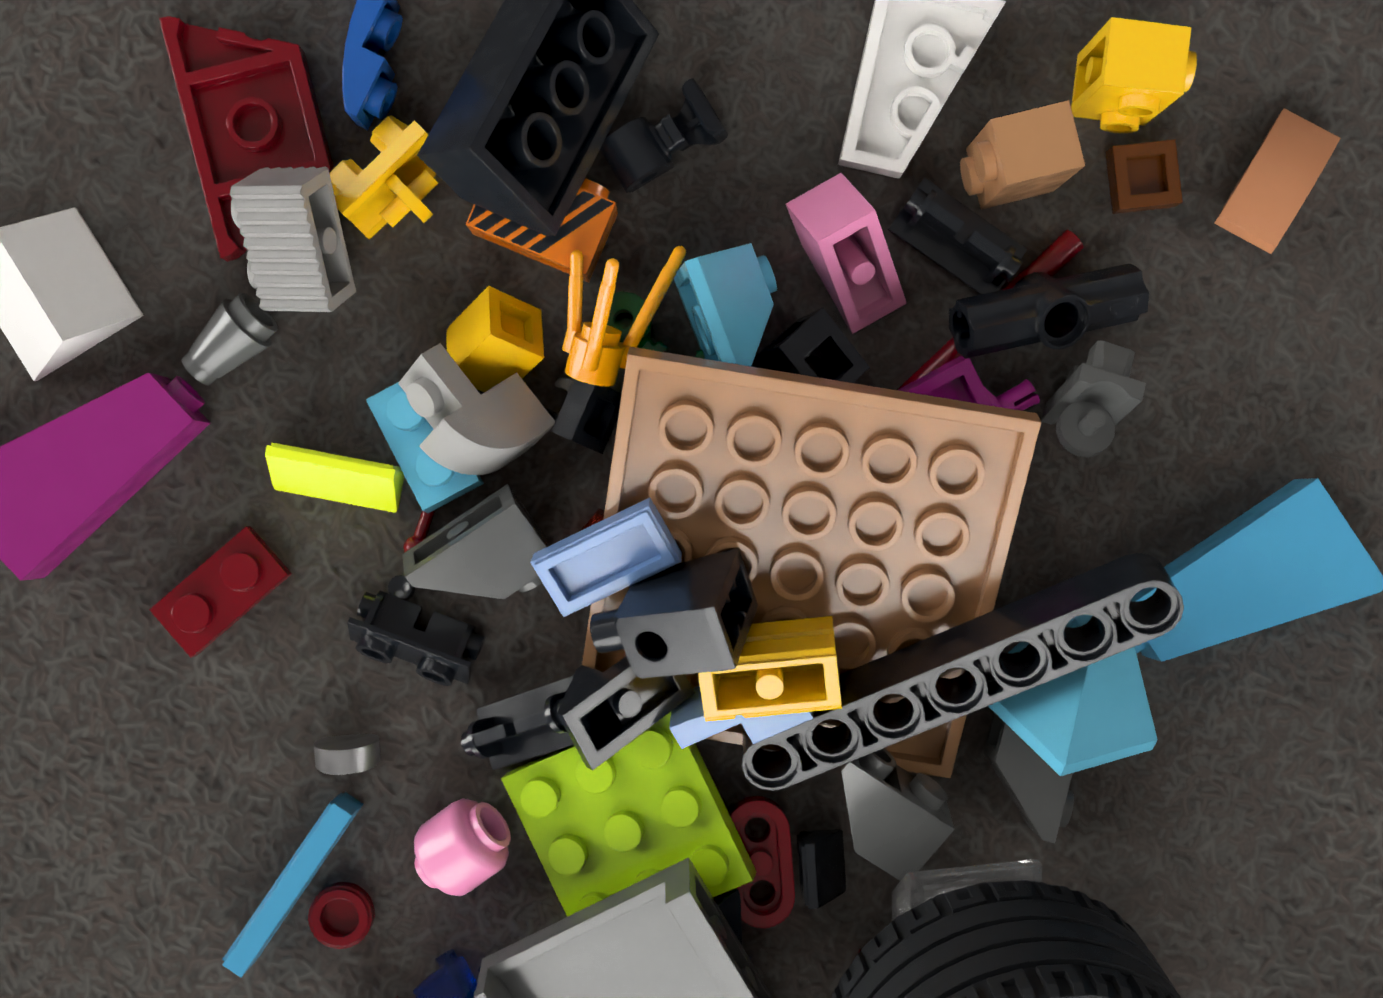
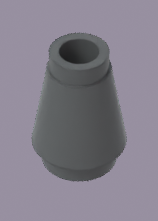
(229, 339)

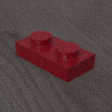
(220, 591)

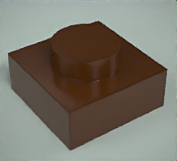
(1144, 176)

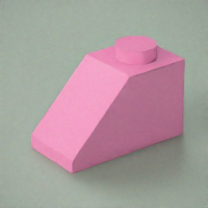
(848, 251)

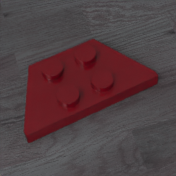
(244, 111)

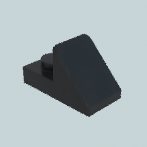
(616, 707)

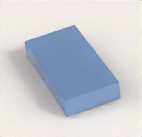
(606, 557)

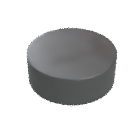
(347, 754)

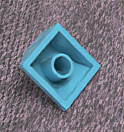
(727, 302)
(1084, 715)

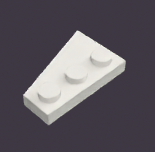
(907, 74)

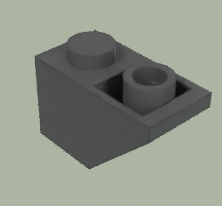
(1032, 784)
(893, 814)

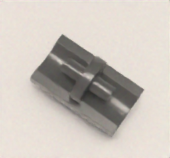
(1094, 400)

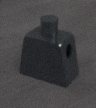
(682, 618)

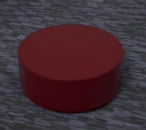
(341, 915)

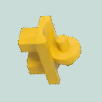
(390, 183)

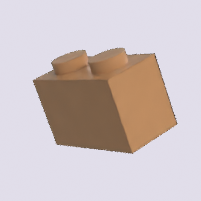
(1022, 155)

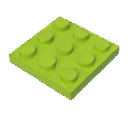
(627, 818)

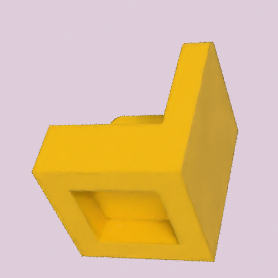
(496, 338)

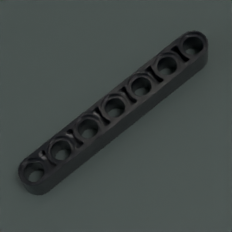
(989, 672)

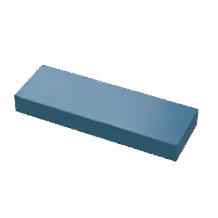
(291, 883)

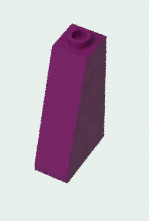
(87, 465)

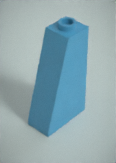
(1266, 570)

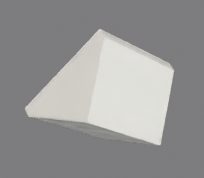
(58, 291)

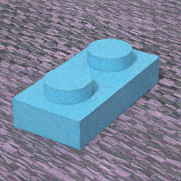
(404, 432)

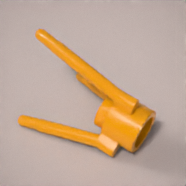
(596, 347)

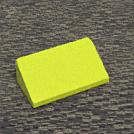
(334, 477)

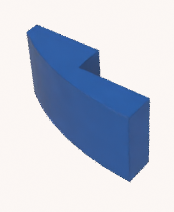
(365, 74)

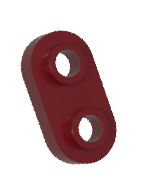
(771, 859)

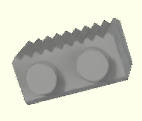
(293, 239)

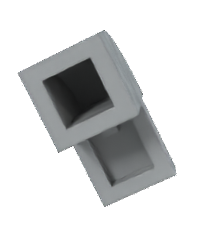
(472, 429)

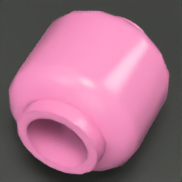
(461, 847)

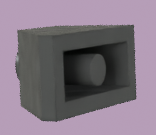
(480, 551)

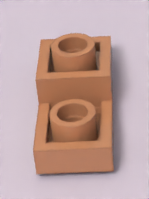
(1277, 181)

